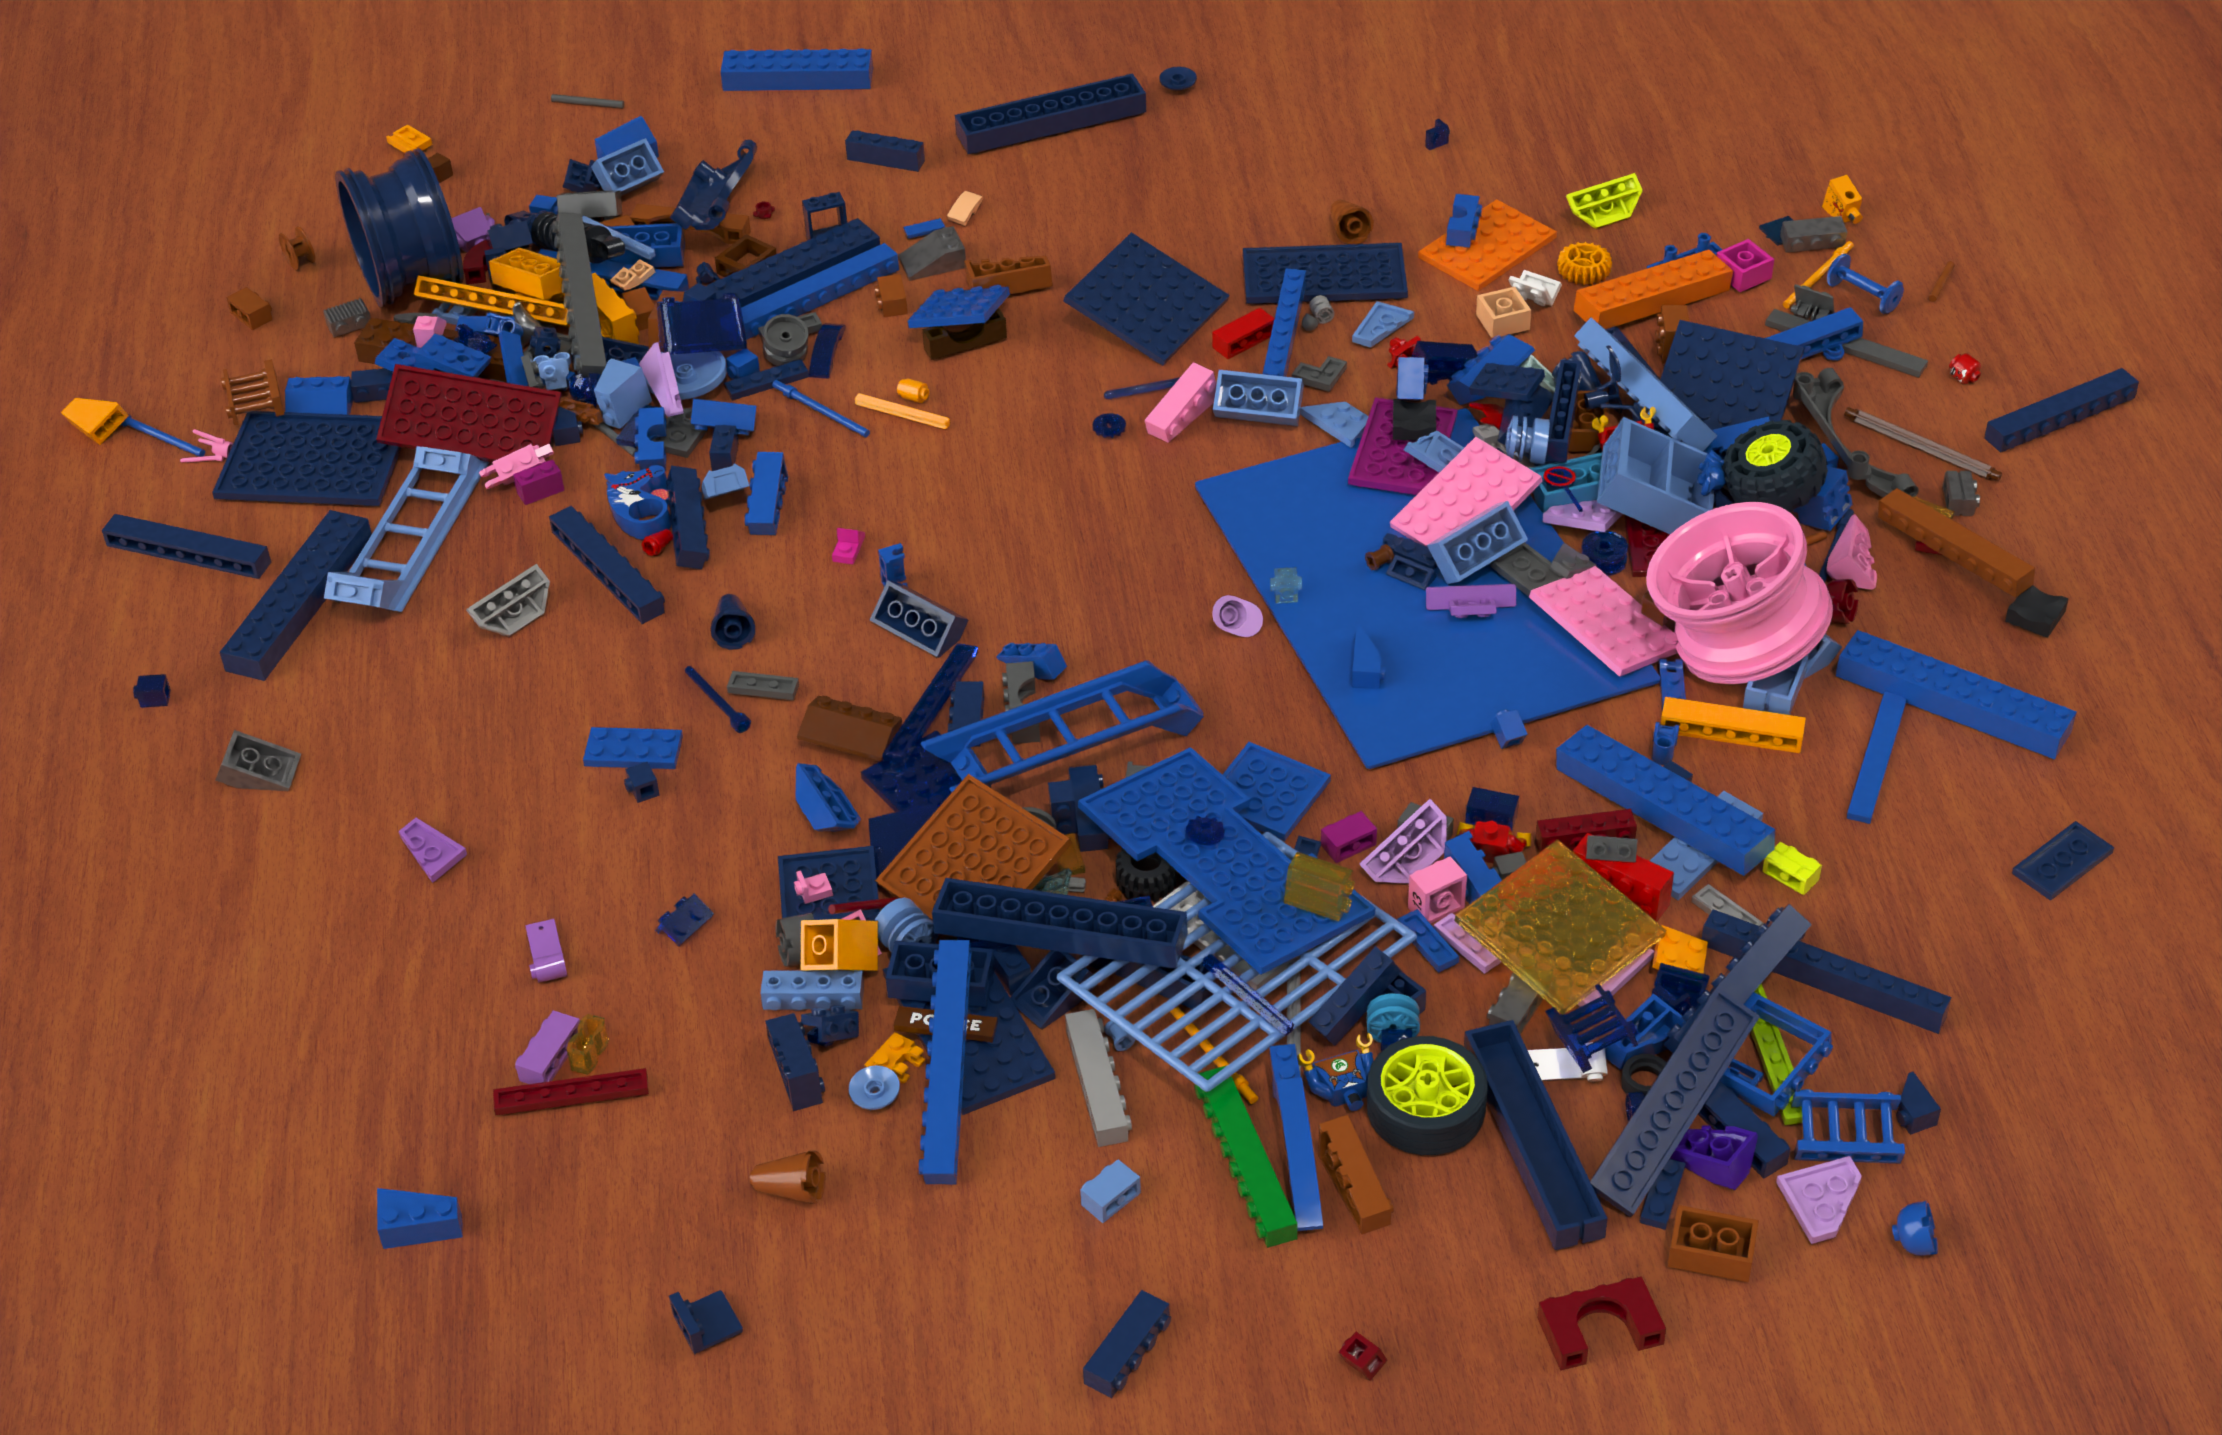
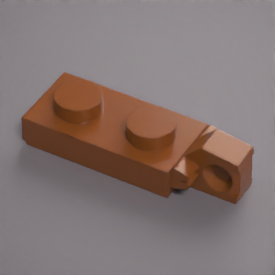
(584, 411)

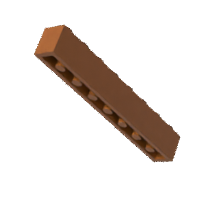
(1956, 542)

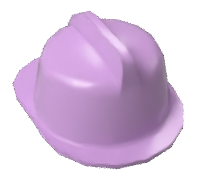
(1237, 616)

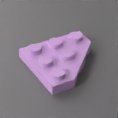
(1593, 517)
(1821, 1196)

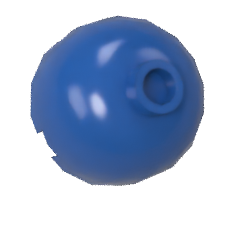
(1916, 1229)

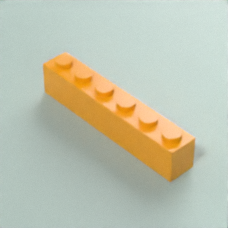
(1734, 724)

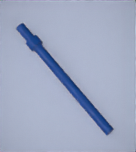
(792, 392)
(129, 421)

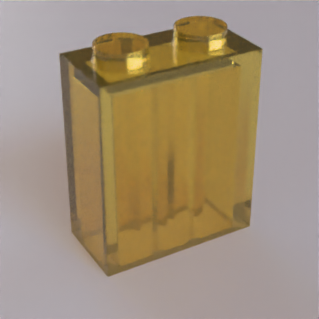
(1319, 886)

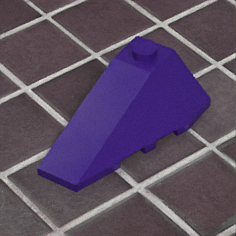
(1718, 1154)

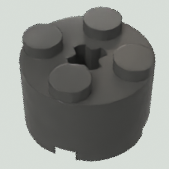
(789, 934)

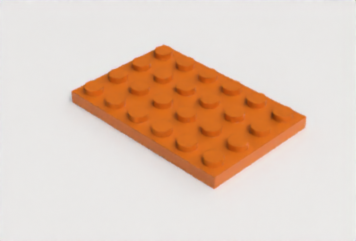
(1501, 243)

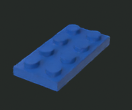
(632, 747)

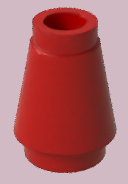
(656, 542)

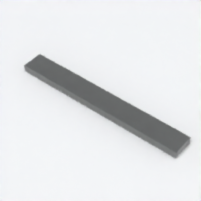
(1859, 347)

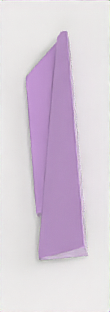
(661, 377)

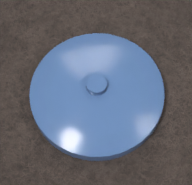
(697, 373)

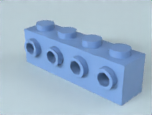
(812, 989)

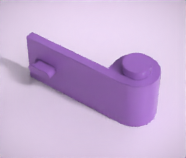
(545, 951)

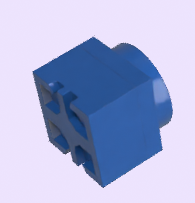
(1830, 502)

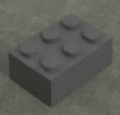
(591, 204)

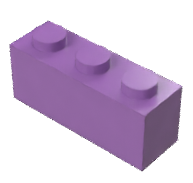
(547, 1049)

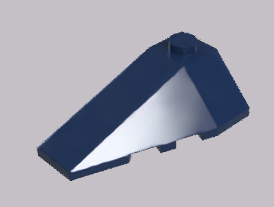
(621, 350)

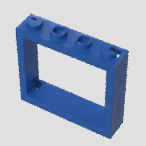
(1797, 1026)

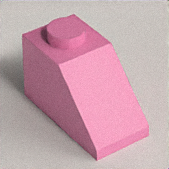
(426, 327)

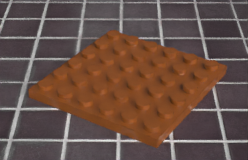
(974, 839)

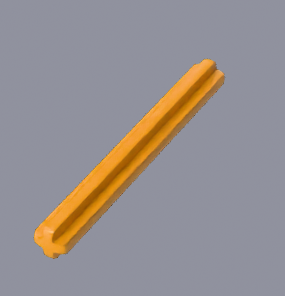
(902, 411)

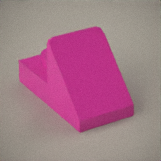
(848, 545)

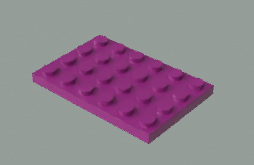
(1383, 462)

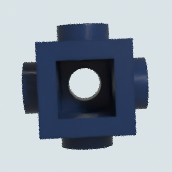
(545, 341)

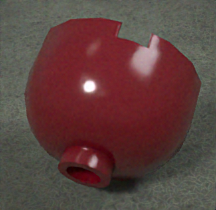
(1843, 600)

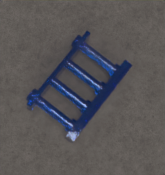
(1576, 1043)

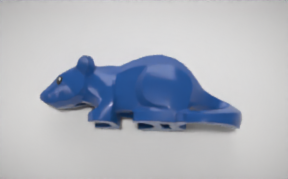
(1712, 473)

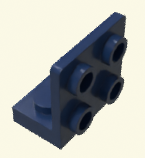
(705, 1320)

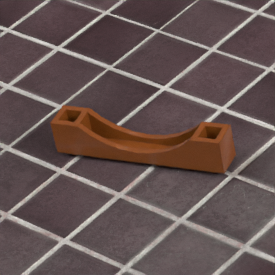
(728, 230)

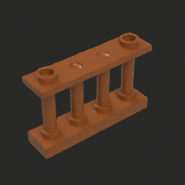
(271, 392)

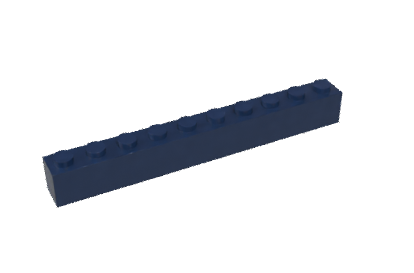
(1837, 975)

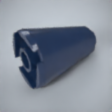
(1589, 378)
(732, 623)

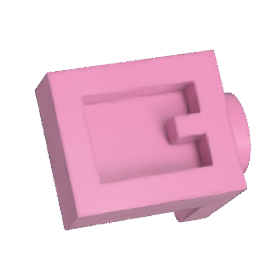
(812, 888)

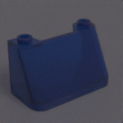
(701, 325)

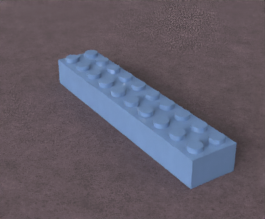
(1645, 387)

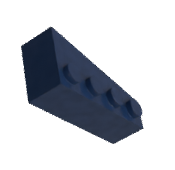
(1531, 409)
(1175, 987)
(795, 1061)

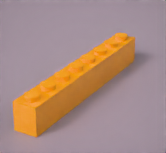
(489, 300)

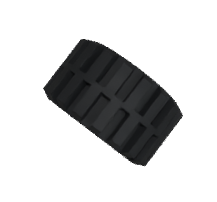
(1145, 877)

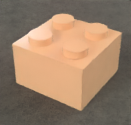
(1503, 312)

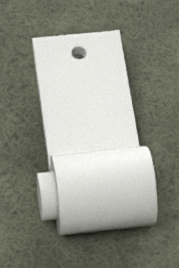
(1559, 1065)

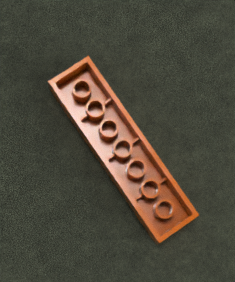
(1647, 290)

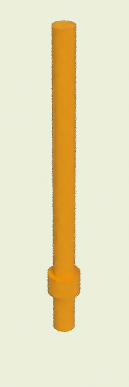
(1820, 272)
(1239, 1080)

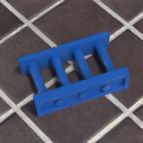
(1835, 1148)

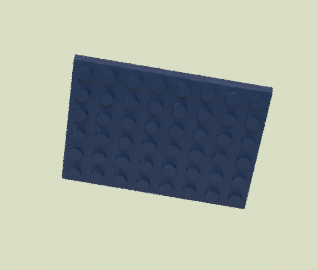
(307, 460)

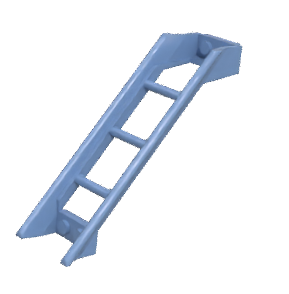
(396, 593)

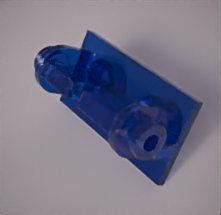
(474, 339)

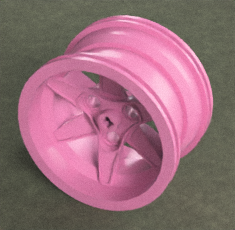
(1740, 592)

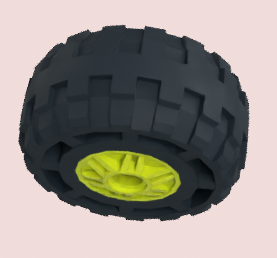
(1776, 465)

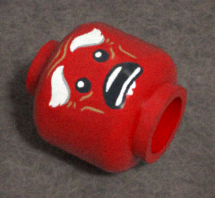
(1965, 368)

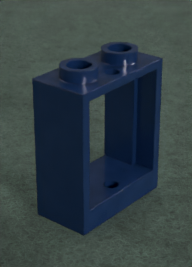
(821, 203)

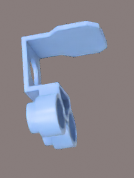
(554, 369)

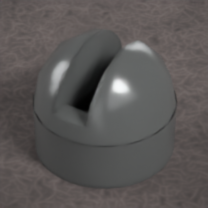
(1309, 322)

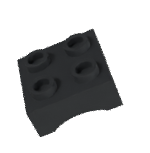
(1413, 419)
(2037, 611)

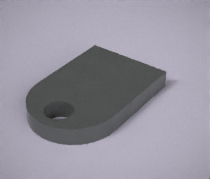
(681, 435)

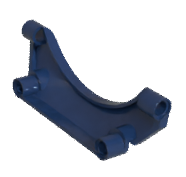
(706, 195)

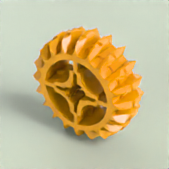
(1584, 263)

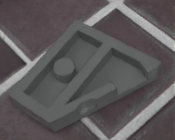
(1570, 562)

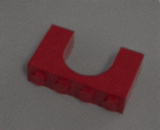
(1625, 1299)

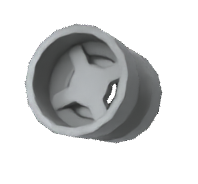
(1321, 309)

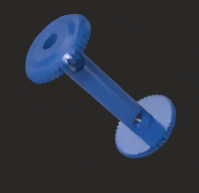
(1889, 296)

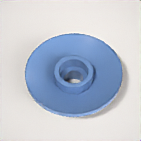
(870, 1080)

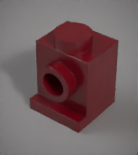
(1362, 1355)

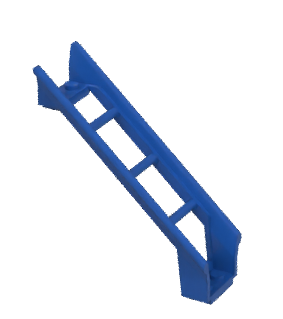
(1177, 714)

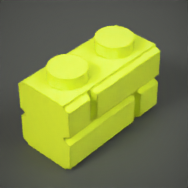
(1792, 868)

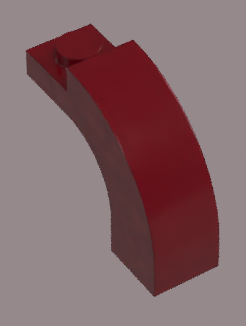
(475, 264)

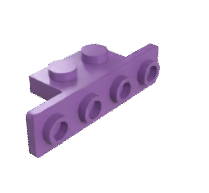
(1471, 599)

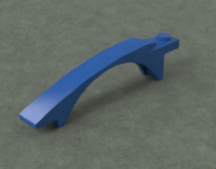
(1291, 1100)

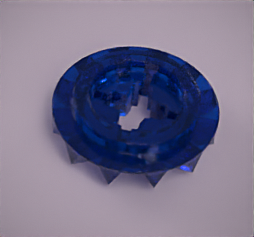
(1116, 422)
(1206, 836)

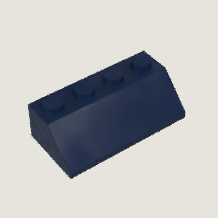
(918, 619)

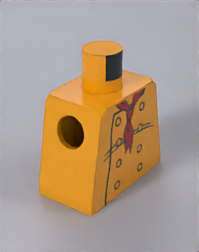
(1843, 200)

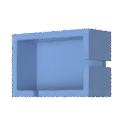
(1778, 691)

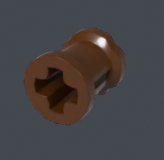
(1379, 557)

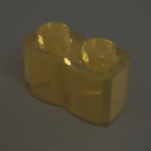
(587, 1044)

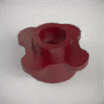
(763, 210)

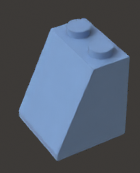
(621, 392)

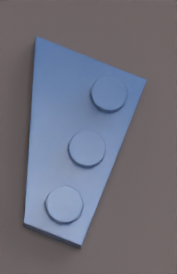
(1380, 323)

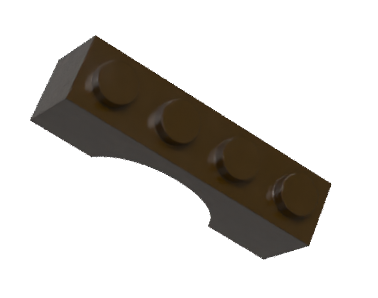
(941, 342)

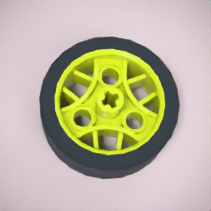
(1424, 1110)

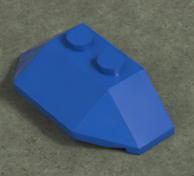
(823, 800)

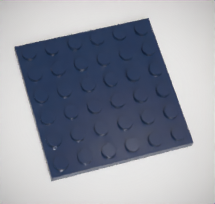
(1146, 298)
(1729, 375)

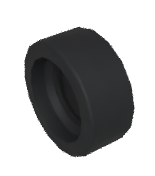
(1638, 1063)

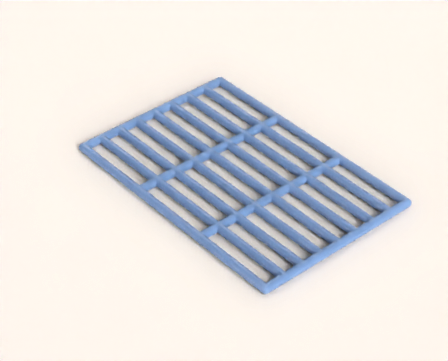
(1222, 994)

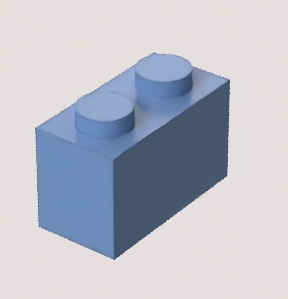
(1110, 1190)

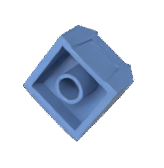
(724, 481)

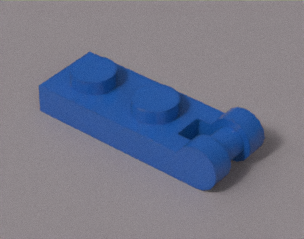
(1671, 683)

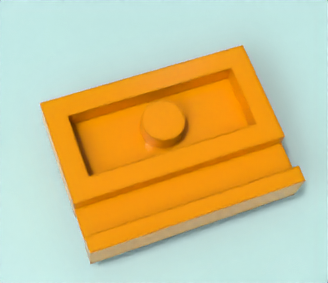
(409, 139)

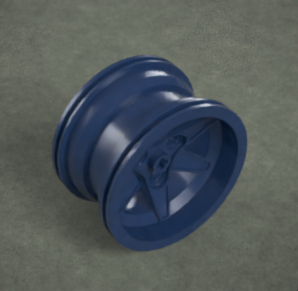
(399, 226)

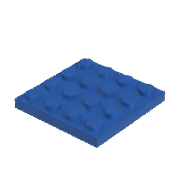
(959, 306)
(1277, 788)

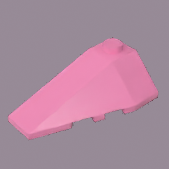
(1851, 556)

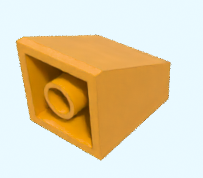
(839, 945)

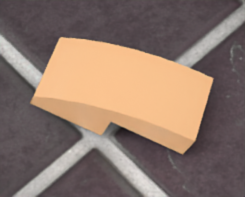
(964, 207)
(634, 276)

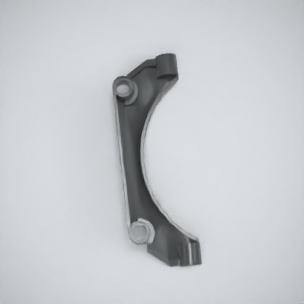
(1819, 398)

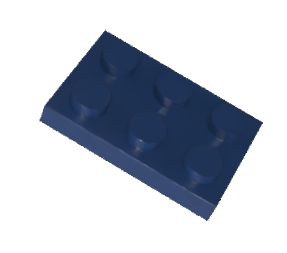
(1507, 382)

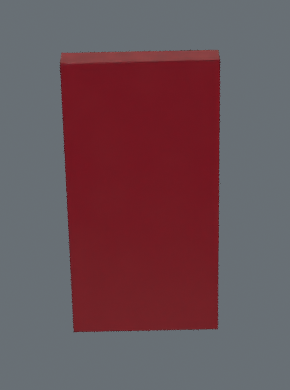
(1642, 544)

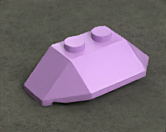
(1409, 847)

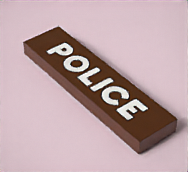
(917, 1021)

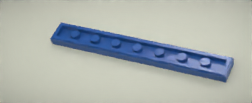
(1876, 758)

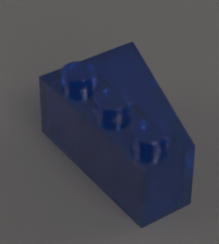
(1443, 358)

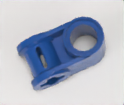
(496, 323)
(1664, 743)

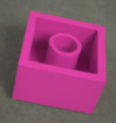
(1749, 264)

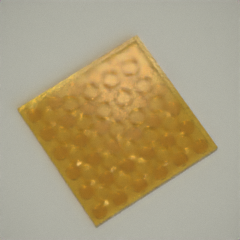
(1560, 926)

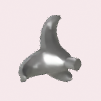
(527, 322)

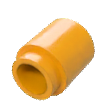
(913, 390)

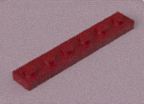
(570, 1091)

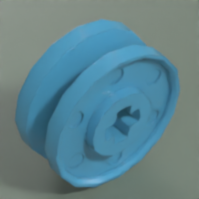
(1392, 1012)

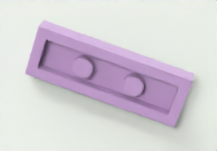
(1465, 944)

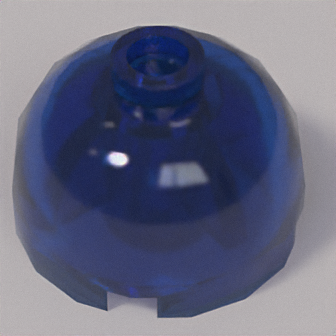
(583, 388)

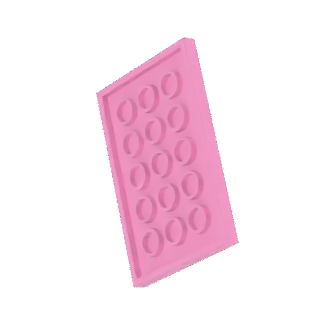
(1464, 489)
(1606, 620)

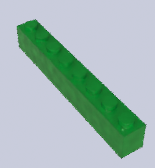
(1248, 1161)

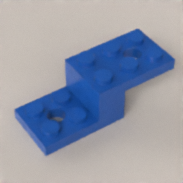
(436, 354)

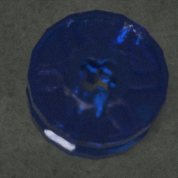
(1606, 550)

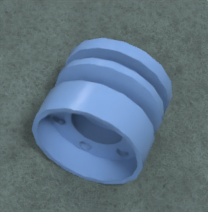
(1528, 439)
(904, 922)

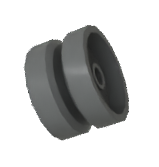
(785, 339)

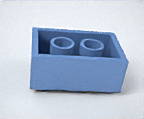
(628, 168)

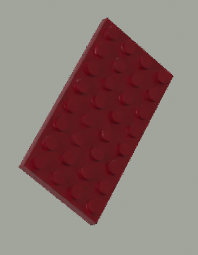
(465, 413)

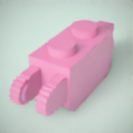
(515, 462)

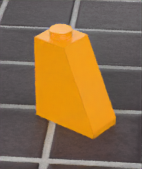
(95, 417)

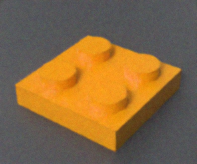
(1680, 951)

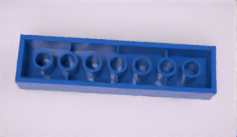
(797, 70)

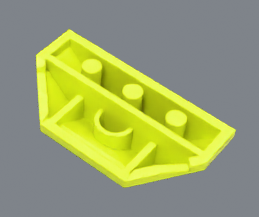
(1606, 201)

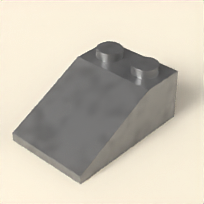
(934, 254)
(257, 764)

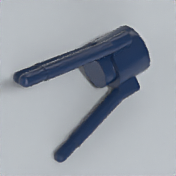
(705, 273)

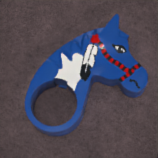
(631, 500)

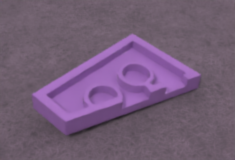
(431, 848)

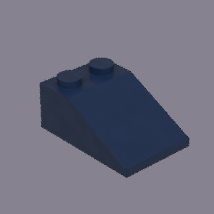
(1043, 996)

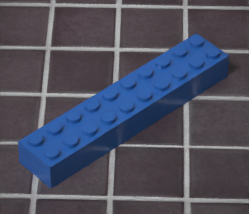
(1956, 694)
(1666, 800)

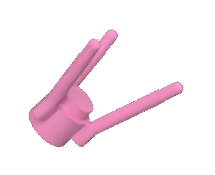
(219, 447)

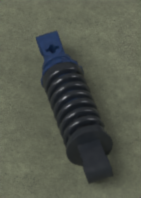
(599, 240)

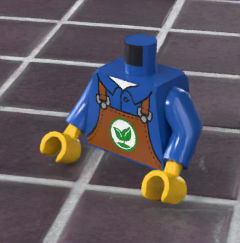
(1341, 1077)

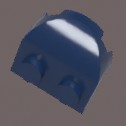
(580, 177)

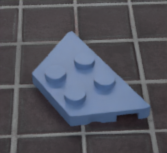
(1337, 419)
(1434, 450)

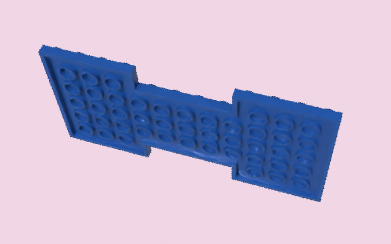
(1239, 874)

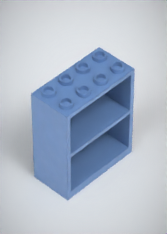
(1652, 477)

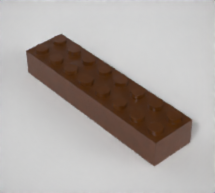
(381, 332)

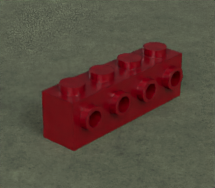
(1572, 829)

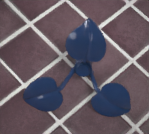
(1600, 398)

